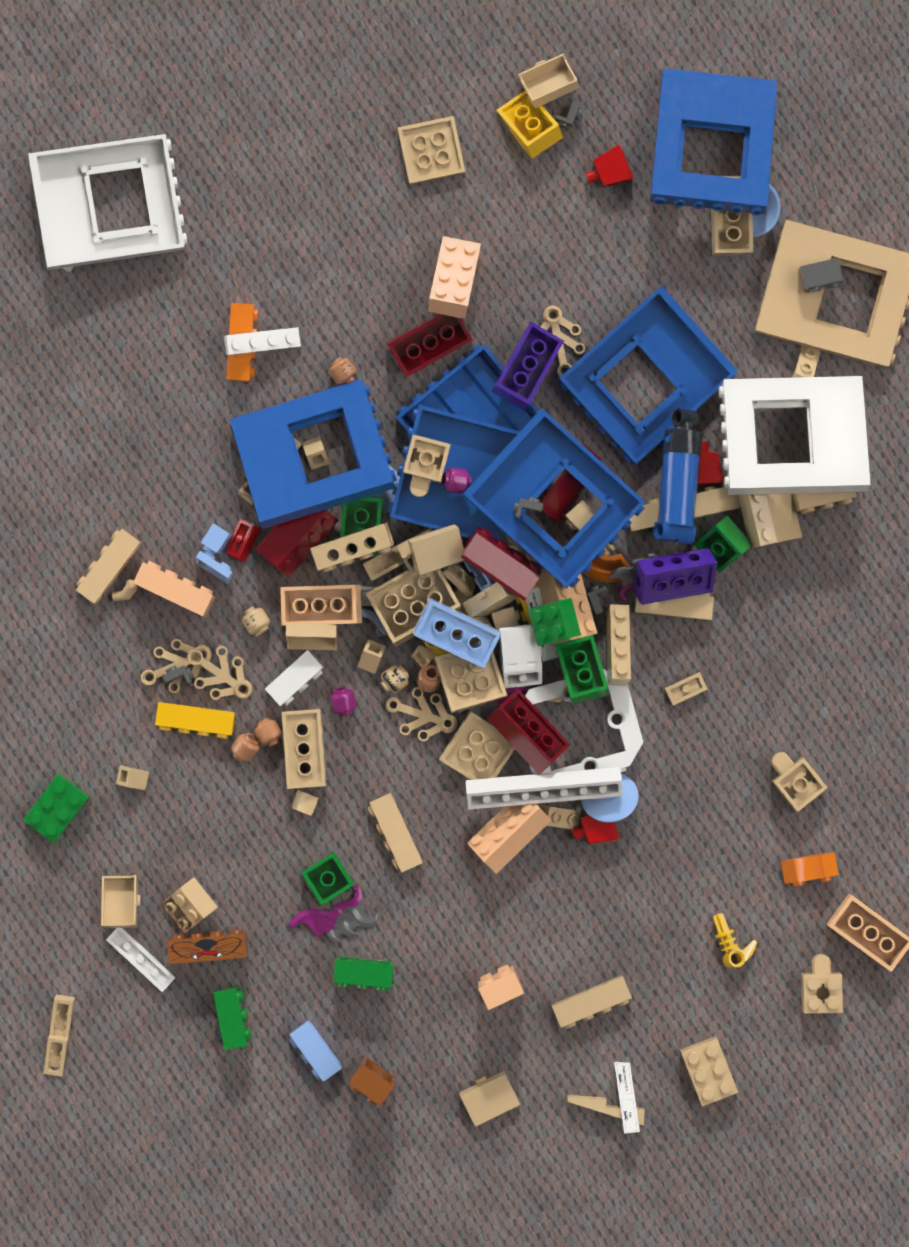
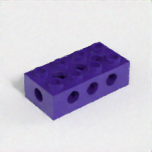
(674, 576)

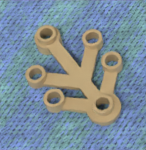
(554, 323)
(178, 661)
(222, 675)
(424, 715)

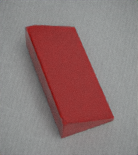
(242, 540)

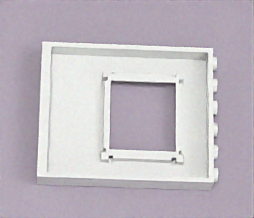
(68, 209)
(834, 434)

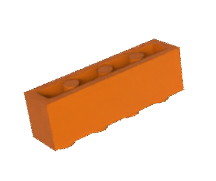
(241, 321)

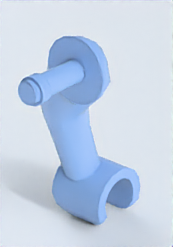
(372, 616)

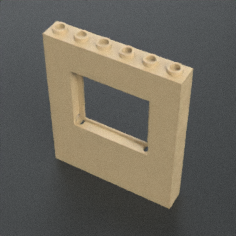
(792, 313)

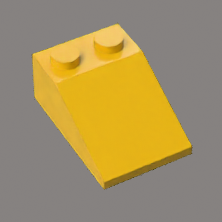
(531, 127)

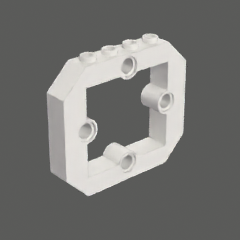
(628, 728)

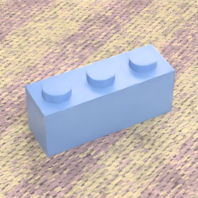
(315, 1051)

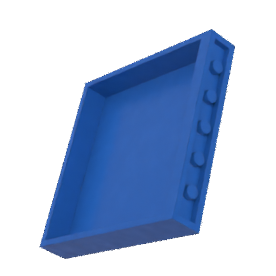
(473, 449)

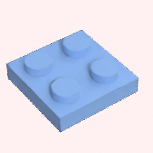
(219, 570)

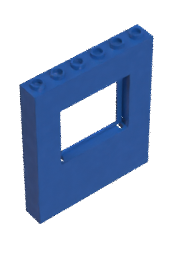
(722, 105)
(675, 348)
(275, 465)
(526, 471)

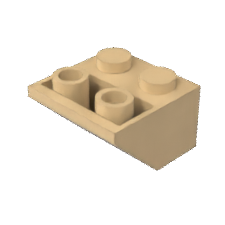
(189, 905)

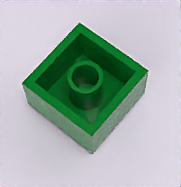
(724, 542)
(554, 622)
(328, 878)

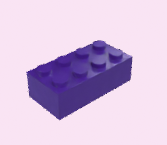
(527, 366)

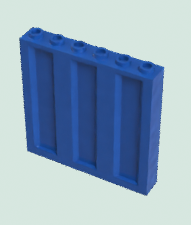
(469, 394)

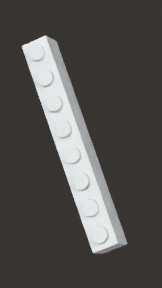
(544, 788)

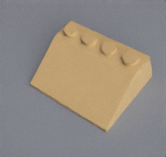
(769, 518)
(404, 599)

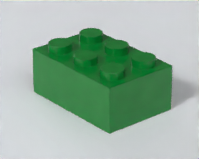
(361, 516)
(582, 669)
(56, 808)
(363, 973)
(232, 1017)

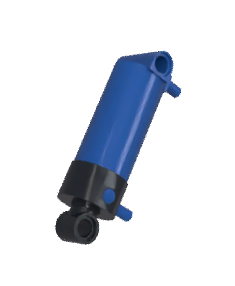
(679, 479)

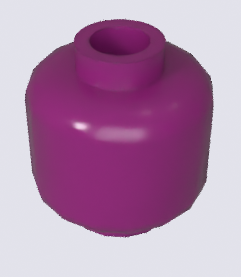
(456, 480)
(343, 701)

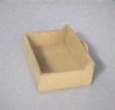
(548, 80)
(436, 549)
(488, 601)
(311, 636)
(119, 901)
(489, 1098)

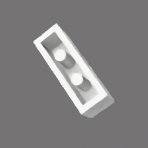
(295, 679)

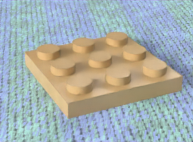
(431, 150)
(467, 683)
(477, 749)

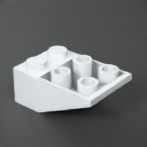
(519, 657)

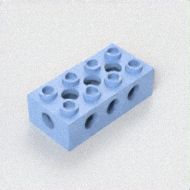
(459, 646)

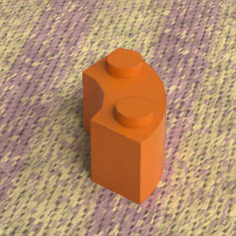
(605, 566)
(809, 868)

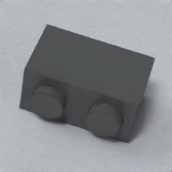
(820, 275)

